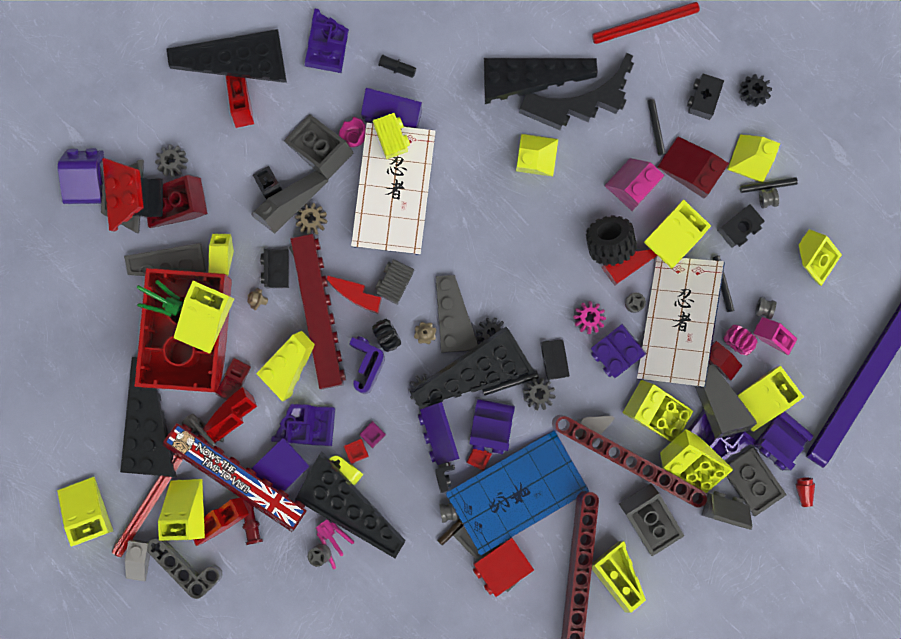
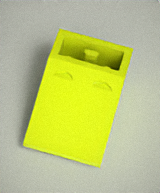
(677, 234)
(202, 316)
(770, 396)
(657, 411)
(694, 461)
(182, 511)
(83, 512)

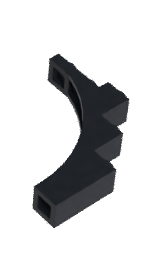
(554, 111)

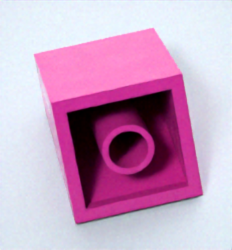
(634, 182)

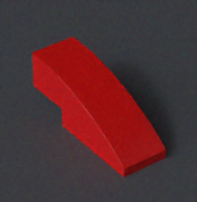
(355, 293)
(230, 414)
(222, 519)

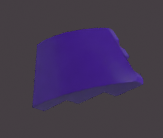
(326, 44)
(307, 425)
(722, 446)
(281, 466)

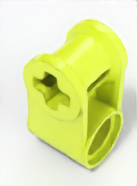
(348, 470)

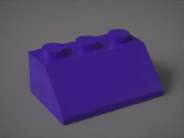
(380, 104)
(438, 434)

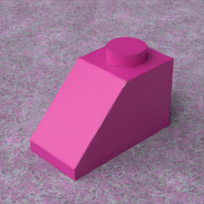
(775, 335)

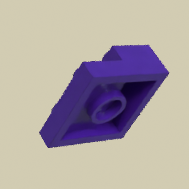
(617, 351)

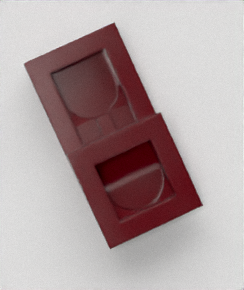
(234, 379)

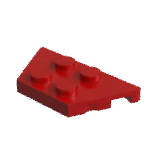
(122, 192)

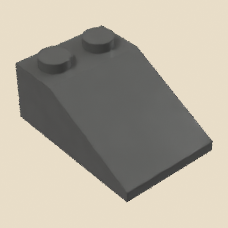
(319, 146)
(727, 510)
(651, 519)

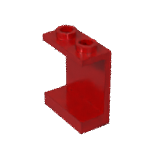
(502, 567)

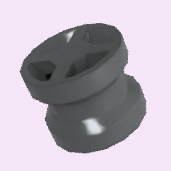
(768, 198)
(638, 301)
(765, 308)
(447, 513)
(314, 556)

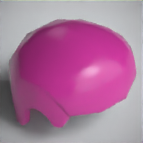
(353, 132)

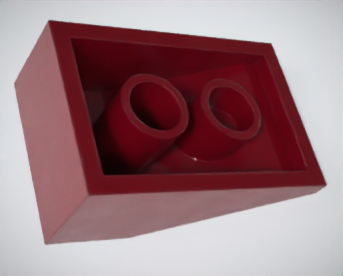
(693, 166)
(181, 201)

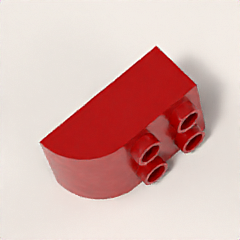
(170, 362)

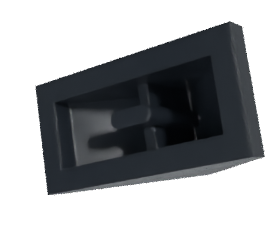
(267, 182)

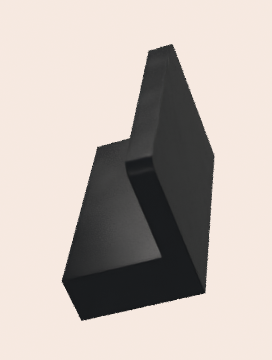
(152, 198)
(555, 359)

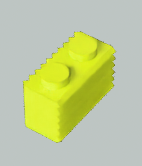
(390, 135)

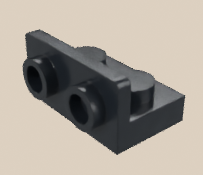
(275, 268)
(442, 479)

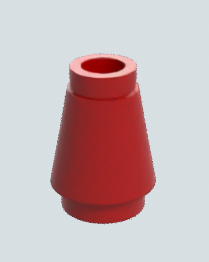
(805, 490)

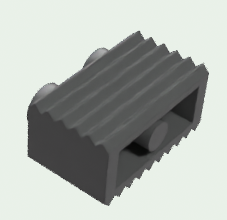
(395, 281)

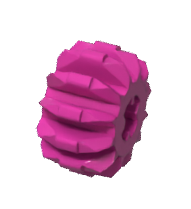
(595, 321)
(740, 340)

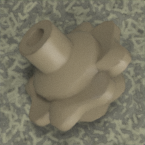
(256, 298)
(425, 333)

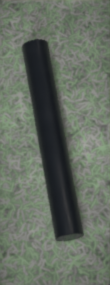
(656, 127)
(768, 185)
(725, 290)
(510, 383)

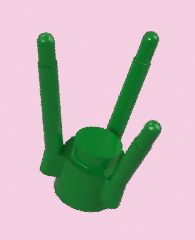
(171, 305)

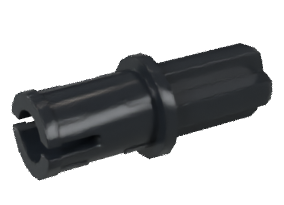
(397, 66)

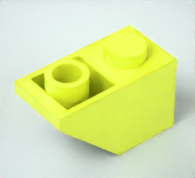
(220, 253)

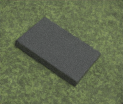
(754, 481)

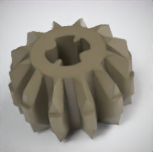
(318, 215)

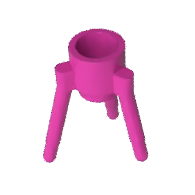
(326, 531)

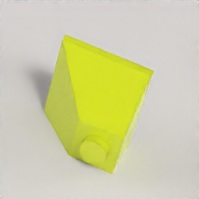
(537, 155)
(753, 157)
(818, 255)

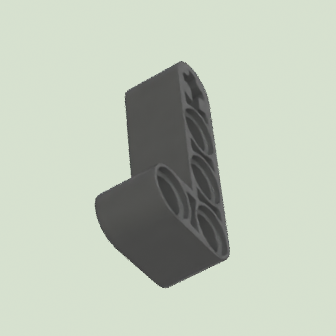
(181, 564)

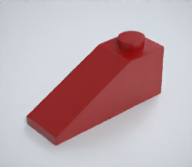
(239, 101)
(621, 271)

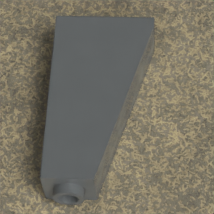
(723, 407)

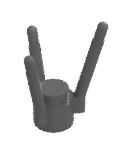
(196, 425)

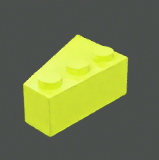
(286, 365)
(618, 576)

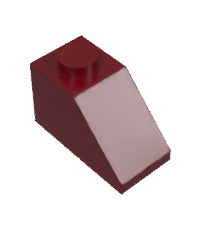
(724, 361)

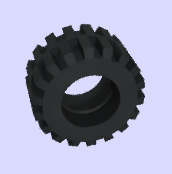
(611, 240)

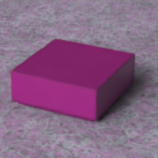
(372, 434)

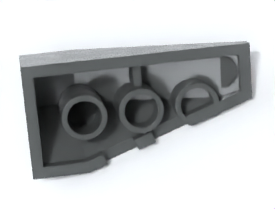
(286, 203)

